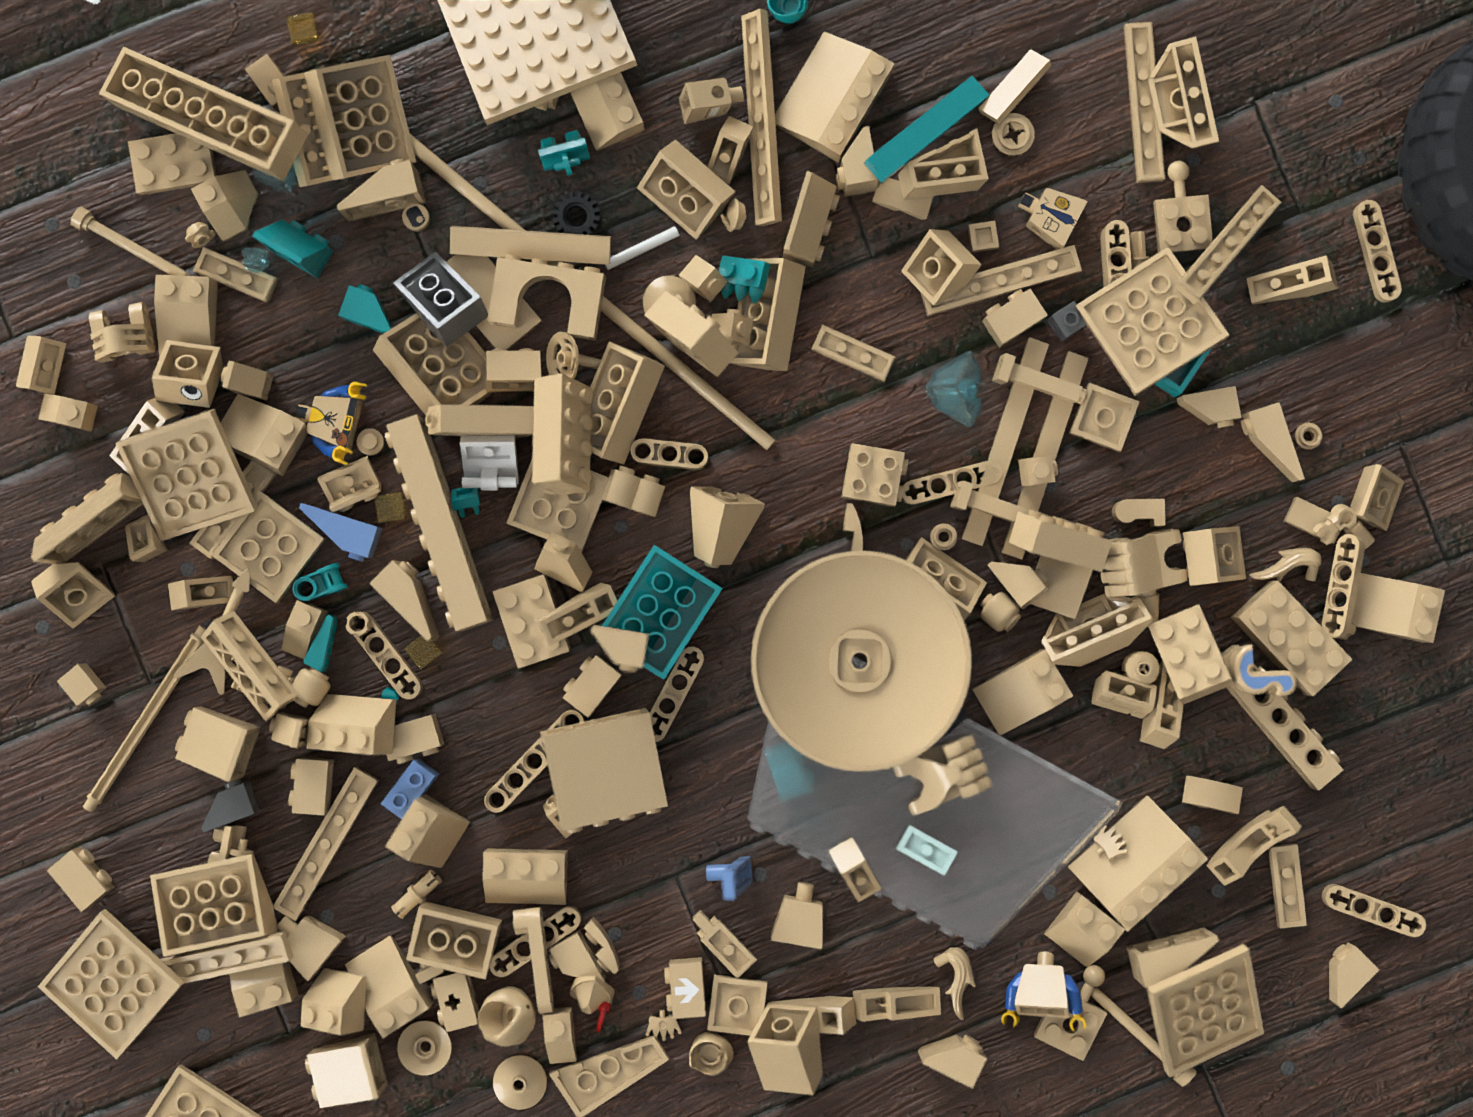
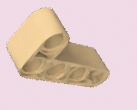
(1121, 249)

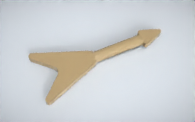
(203, 656)

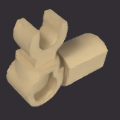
(1344, 519)

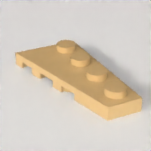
(603, 1076)

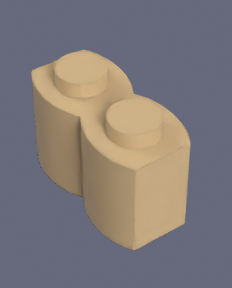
(633, 492)

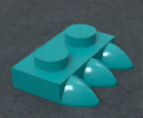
(744, 276)

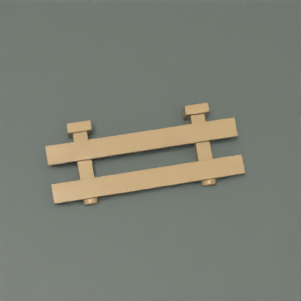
(1025, 379)

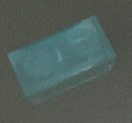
(788, 770)

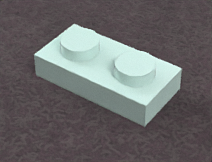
(926, 850)

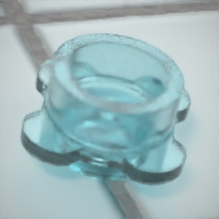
(255, 259)

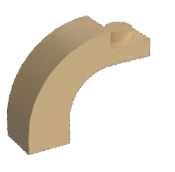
(1250, 842)

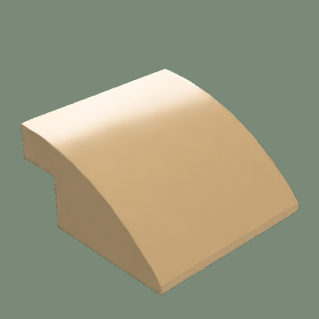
(350, 118)

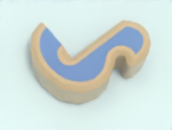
(1257, 682)

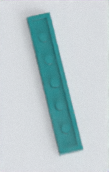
(926, 129)

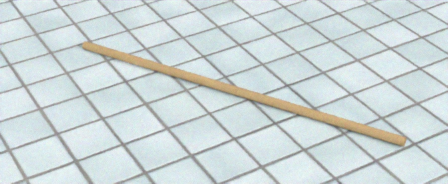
(607, 308)

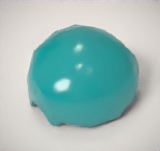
(787, 10)

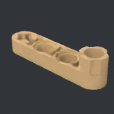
(1349, 588)
(388, 652)
(532, 922)

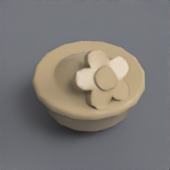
(734, 216)

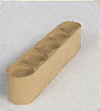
(524, 768)

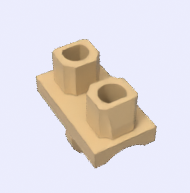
(232, 843)

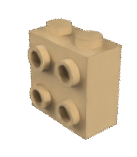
(874, 475)

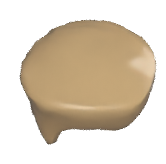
(710, 1053)

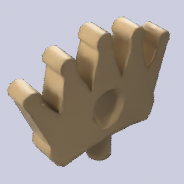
(1109, 844)
(663, 1024)

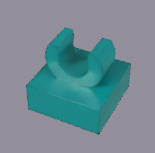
(465, 498)

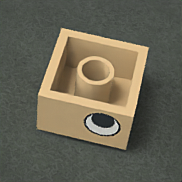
(187, 373)

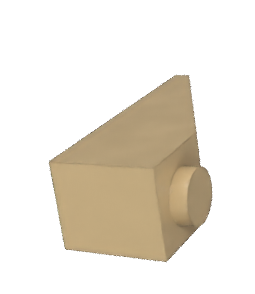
(1293, 281)
(151, 416)
(1271, 436)
(578, 613)
(1163, 724)
(835, 1013)

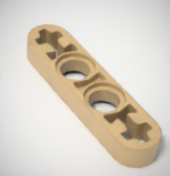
(1382, 250)
(950, 480)
(676, 695)
(1373, 910)
(503, 953)

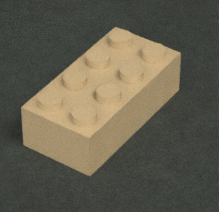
(562, 434)
(1291, 637)

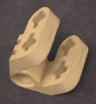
(122, 339)

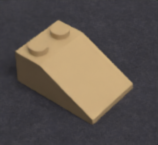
(386, 191)
(185, 309)
(263, 433)
(406, 594)
(1397, 608)
(1022, 692)
(1168, 955)
(391, 986)
(263, 987)

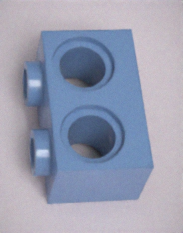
(411, 785)

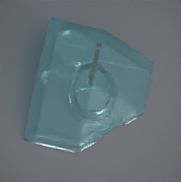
(955, 389)

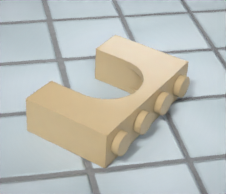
(516, 276)

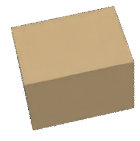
(1376, 496)

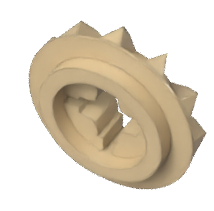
(1018, 124)

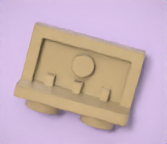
(350, 484)

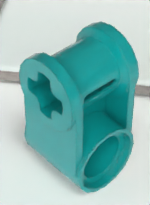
(321, 582)

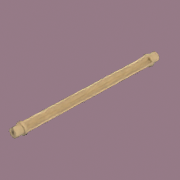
(142, 724)

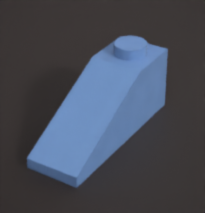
(349, 534)

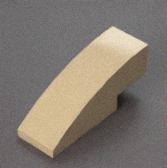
(896, 1003)

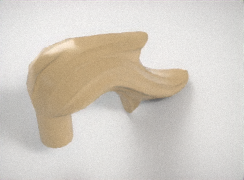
(1290, 560)
(962, 978)

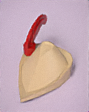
(593, 995)

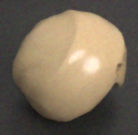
(507, 1017)

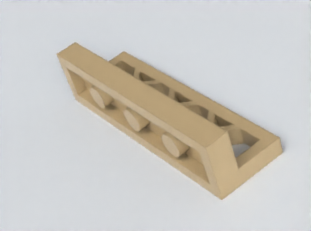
(250, 662)

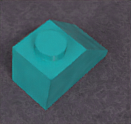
(364, 309)

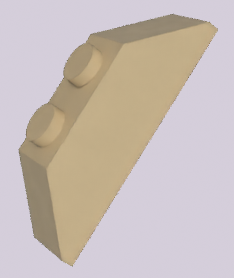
(1183, 96)
(1099, 630)

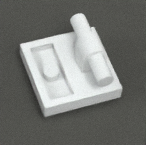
(489, 462)

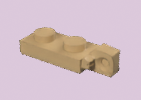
(724, 944)

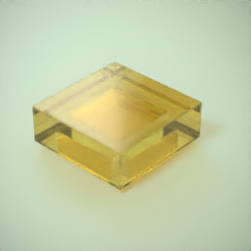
(302, 28)
(390, 507)
(423, 651)

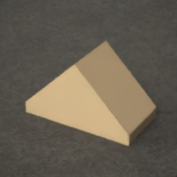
(143, 540)

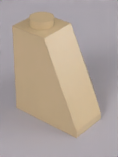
(721, 523)

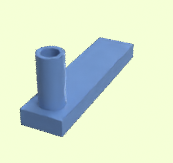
(735, 876)

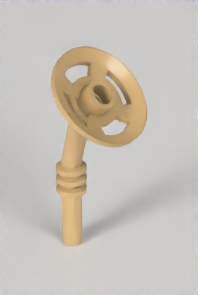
(565, 357)

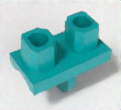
(565, 154)

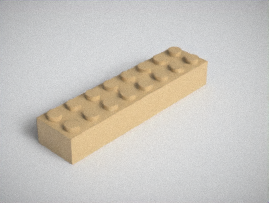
(204, 113)
(439, 523)

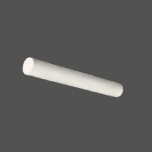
(642, 247)

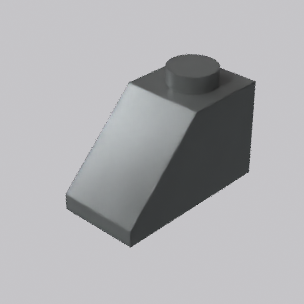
(231, 805)

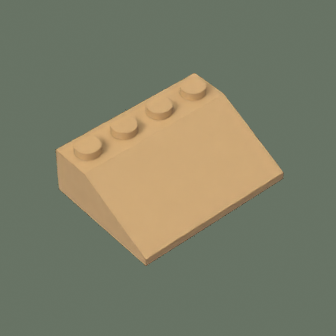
(833, 95)
(430, 369)
(87, 521)
(1155, 864)
(212, 905)

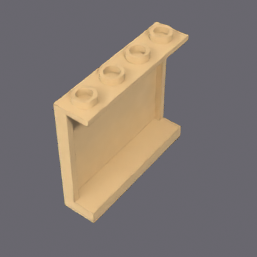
(604, 770)

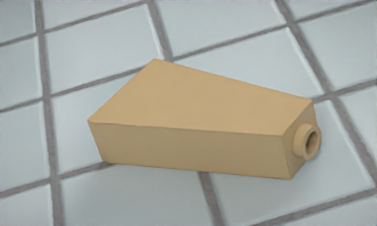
(480, 420)

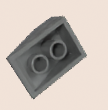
(442, 299)

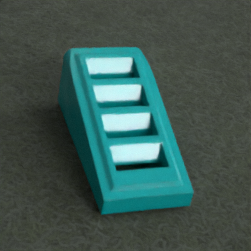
(320, 650)

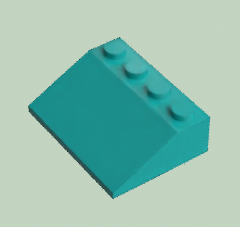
(665, 603)

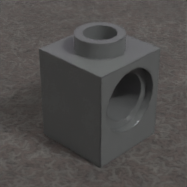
(1066, 322)

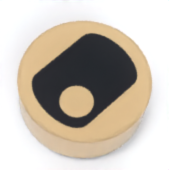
(416, 217)

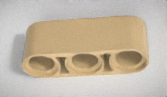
(657, 448)

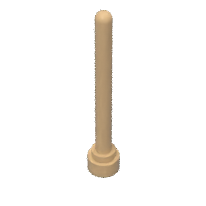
(83, 220)
(1182, 1078)

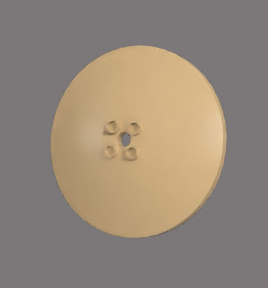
(912, 672)

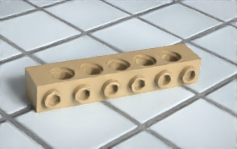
(1326, 764)

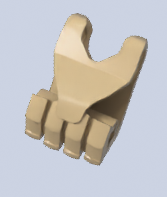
(1139, 564)
(946, 773)

